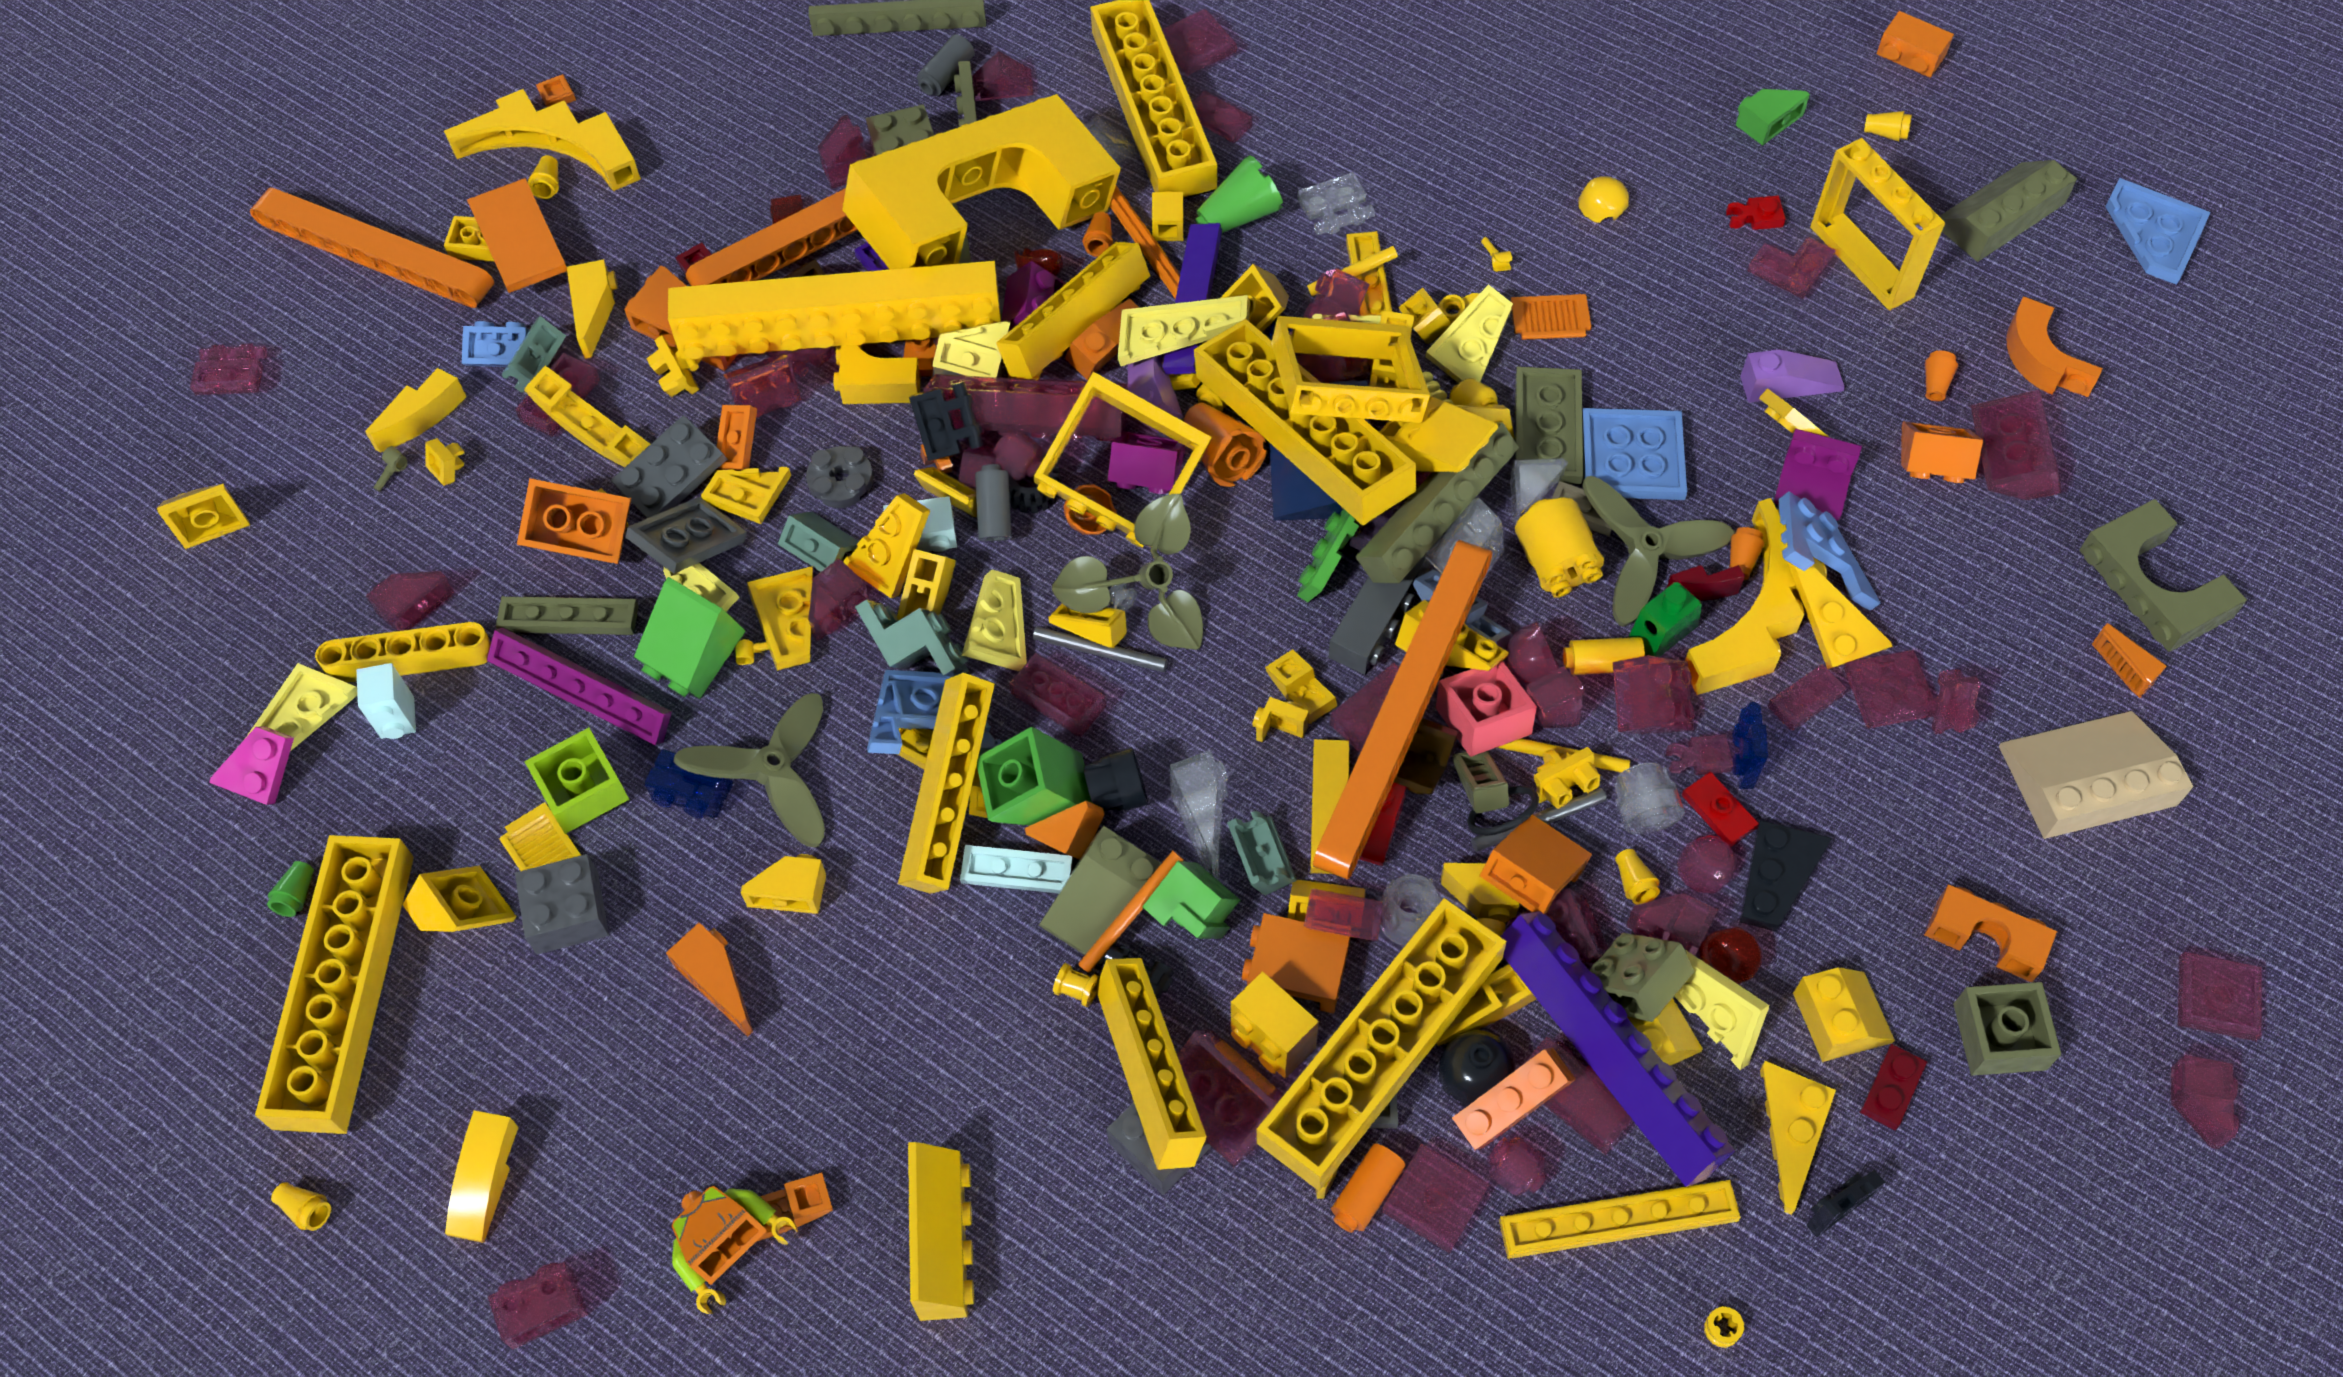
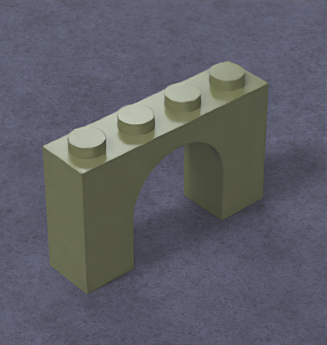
(2169, 615)

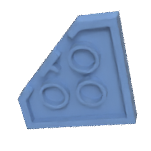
(2156, 228)

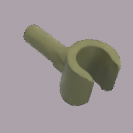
(395, 462)

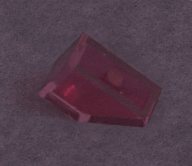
(409, 597)

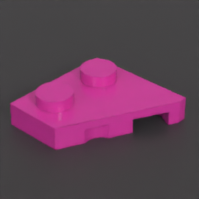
(256, 765)

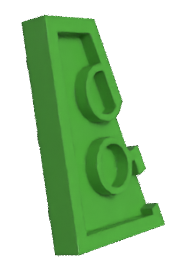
(1326, 554)

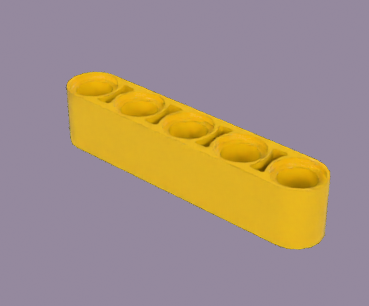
(420, 643)

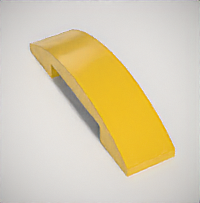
(582, 420)

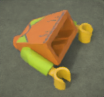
(716, 1233)

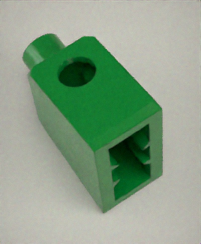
(1674, 616)

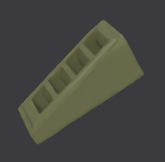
(1483, 783)

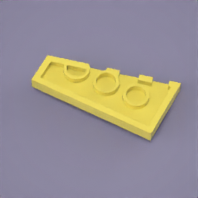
(1170, 327)

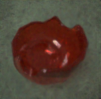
(1045, 258)
(1732, 953)

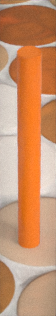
(1128, 914)

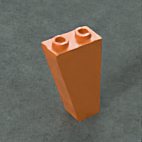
(649, 312)

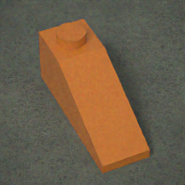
(1098, 342)
(707, 966)

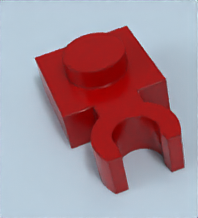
(1759, 211)

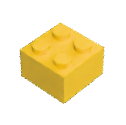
(1273, 1025)

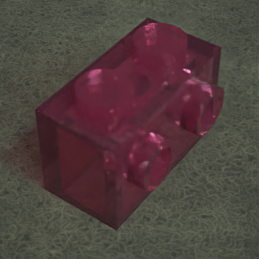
(537, 1304)

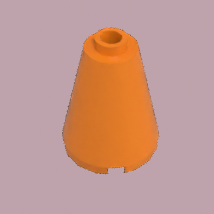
(1234, 448)

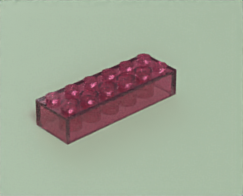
(1032, 406)

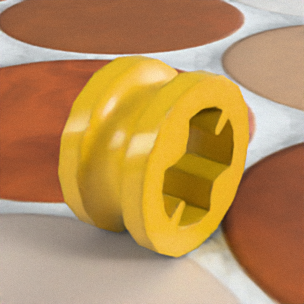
(1734, 1321)

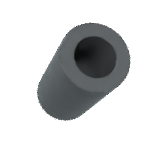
(944, 65)
(993, 503)

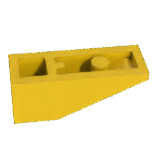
(591, 300)
(926, 583)

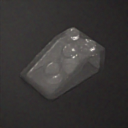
(1199, 799)

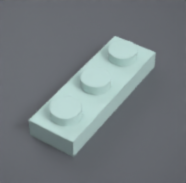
(1015, 869)

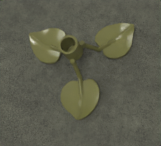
(1178, 617)

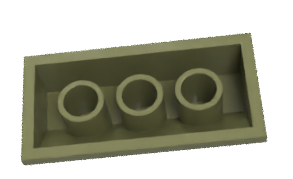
(2007, 206)

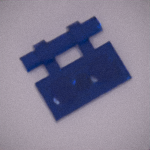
(1751, 740)

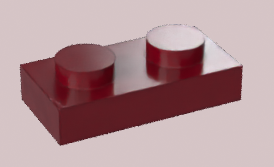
(1893, 1087)

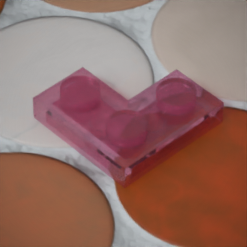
(1793, 273)

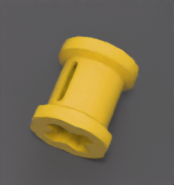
(1076, 985)

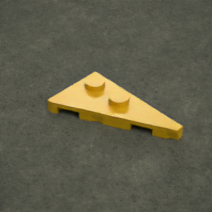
(1836, 623)
(1797, 1119)

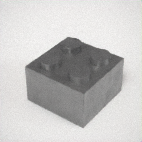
(561, 904)

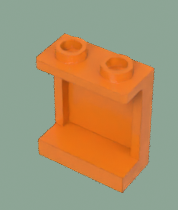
(1535, 864)
(1298, 959)

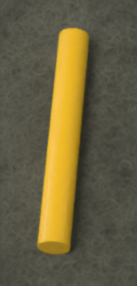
(1363, 265)

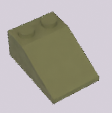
(1098, 890)

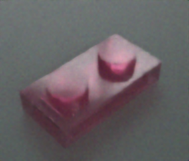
(1221, 117)
(1806, 697)

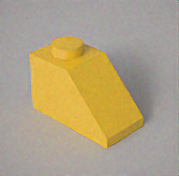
(788, 885)
(1477, 894)

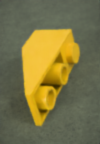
(1469, 651)

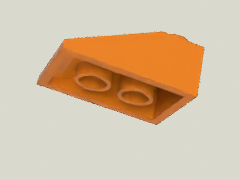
(573, 521)

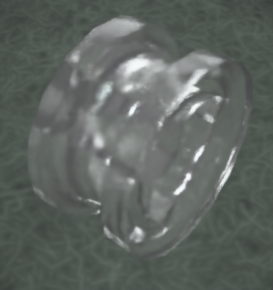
(1122, 597)

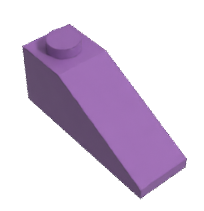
(1789, 375)
(1150, 383)

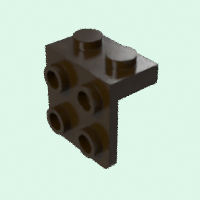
(1426, 757)

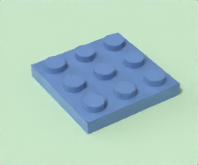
(1636, 451)

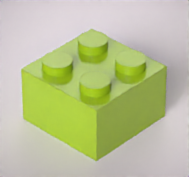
(576, 780)

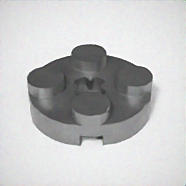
(839, 460)

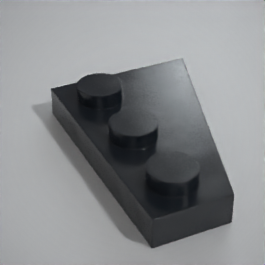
(1777, 872)

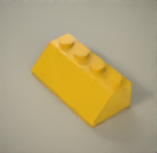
(938, 1232)

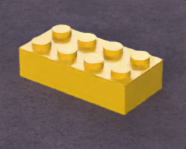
(466, 240)

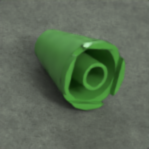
(1241, 198)

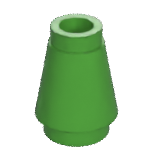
(291, 890)

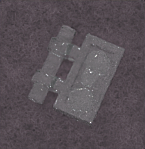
(1332, 196)

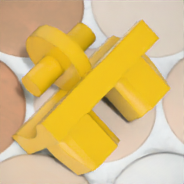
(679, 375)
(1563, 772)

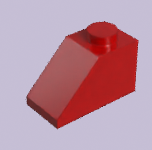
(1384, 828)

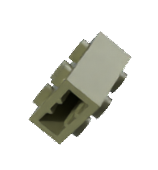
(1643, 973)

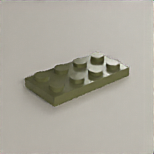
(1550, 417)

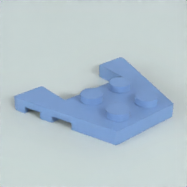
(1817, 535)
(910, 702)

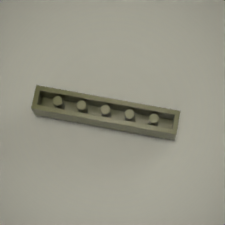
(1432, 511)

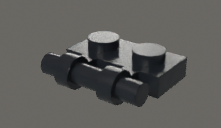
(936, 423)

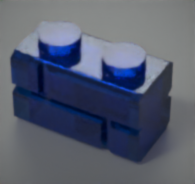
(693, 792)

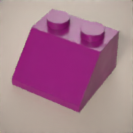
(1145, 462)

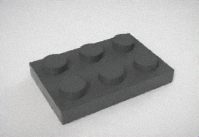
(669, 468)
(686, 535)

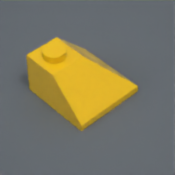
(1265, 295)
(202, 515)
(456, 901)
(1669, 1035)

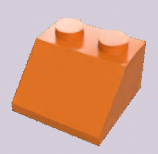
(1940, 451)

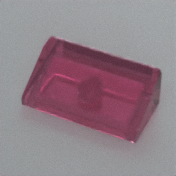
(1344, 914)

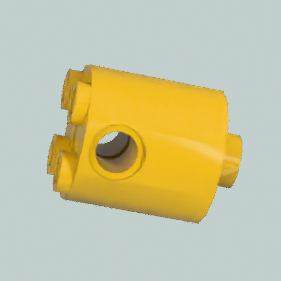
(1559, 545)

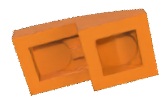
(800, 1201)

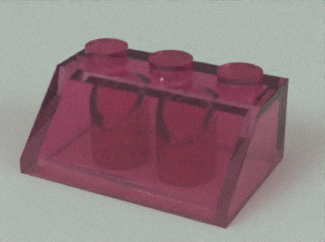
(2016, 446)
(1227, 1094)

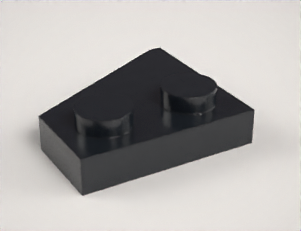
(1833, 1209)

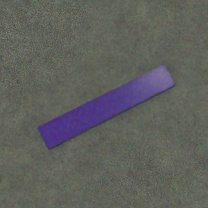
(1195, 285)

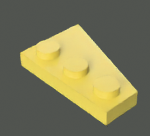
(1472, 338)

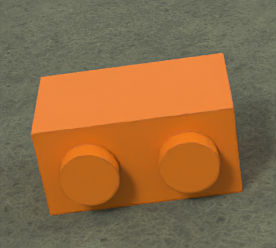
(1914, 44)

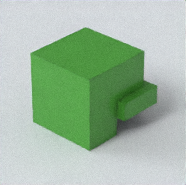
(1192, 901)

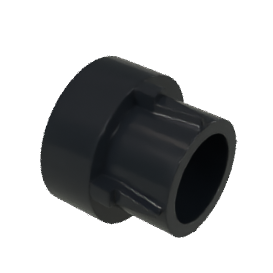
(1116, 781)

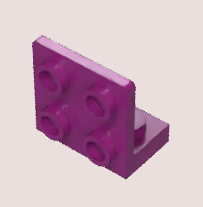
(1818, 471)

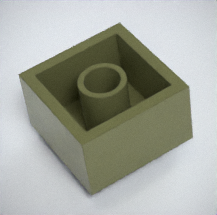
(2006, 1028)

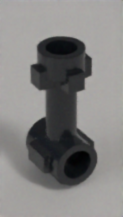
(1158, 974)

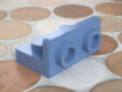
(491, 345)

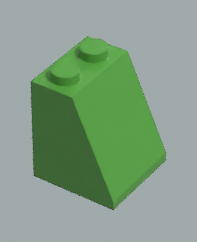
(686, 640)
(1031, 778)

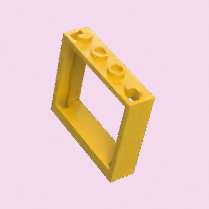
(1853, 246)
(1350, 340)
(1137, 408)

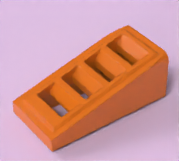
(2128, 660)

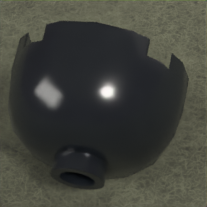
(1474, 1065)

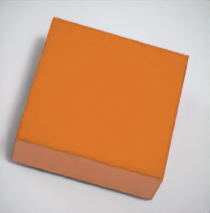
(555, 91)

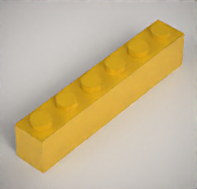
(1072, 309)
(946, 784)
(1150, 1064)

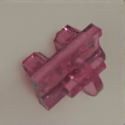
(1956, 702)

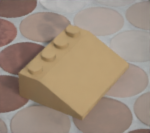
(2095, 773)

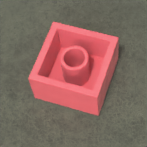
(1485, 708)

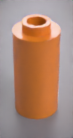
(1367, 1188)

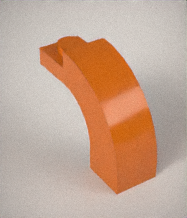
(2038, 357)

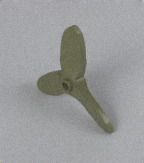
(1648, 544)
(771, 768)

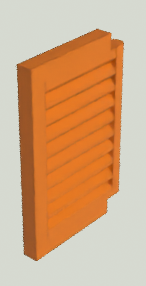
(1551, 316)

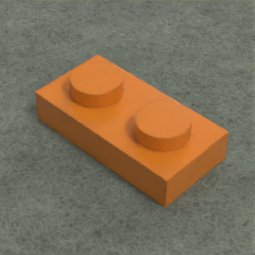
(736, 436)

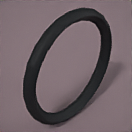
(1511, 824)

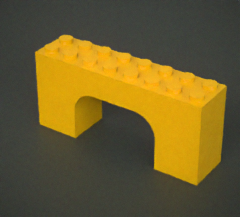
(907, 194)

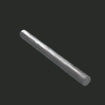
(1088, 646)
(1548, 816)

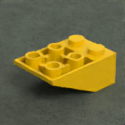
(1443, 439)

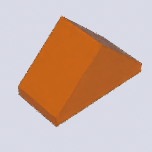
(1069, 829)

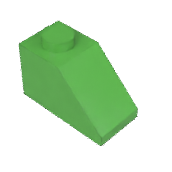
(1770, 112)

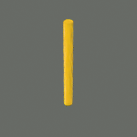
(1538, 748)

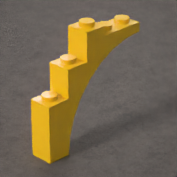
(552, 128)
(1751, 644)

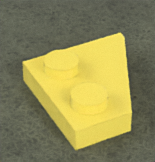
(971, 350)

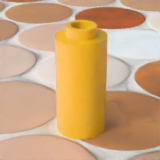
(1598, 655)

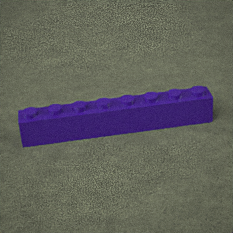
(1615, 1049)

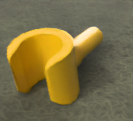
(1500, 260)
(745, 651)

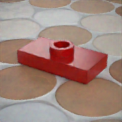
(1720, 809)

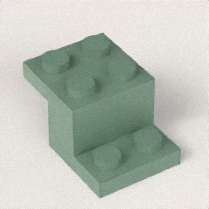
(912, 638)

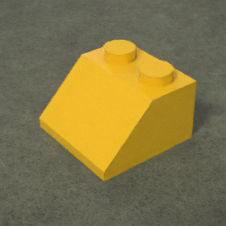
(1841, 1013)

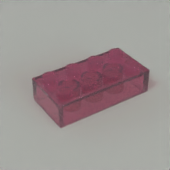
(578, 374)
(1058, 694)
(1358, 713)

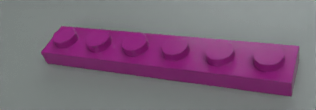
(579, 686)

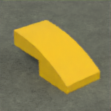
(1298, 684)

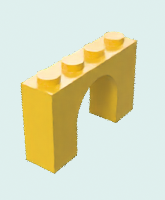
(874, 379)

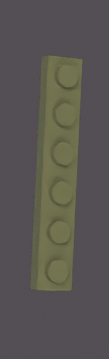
(896, 16)

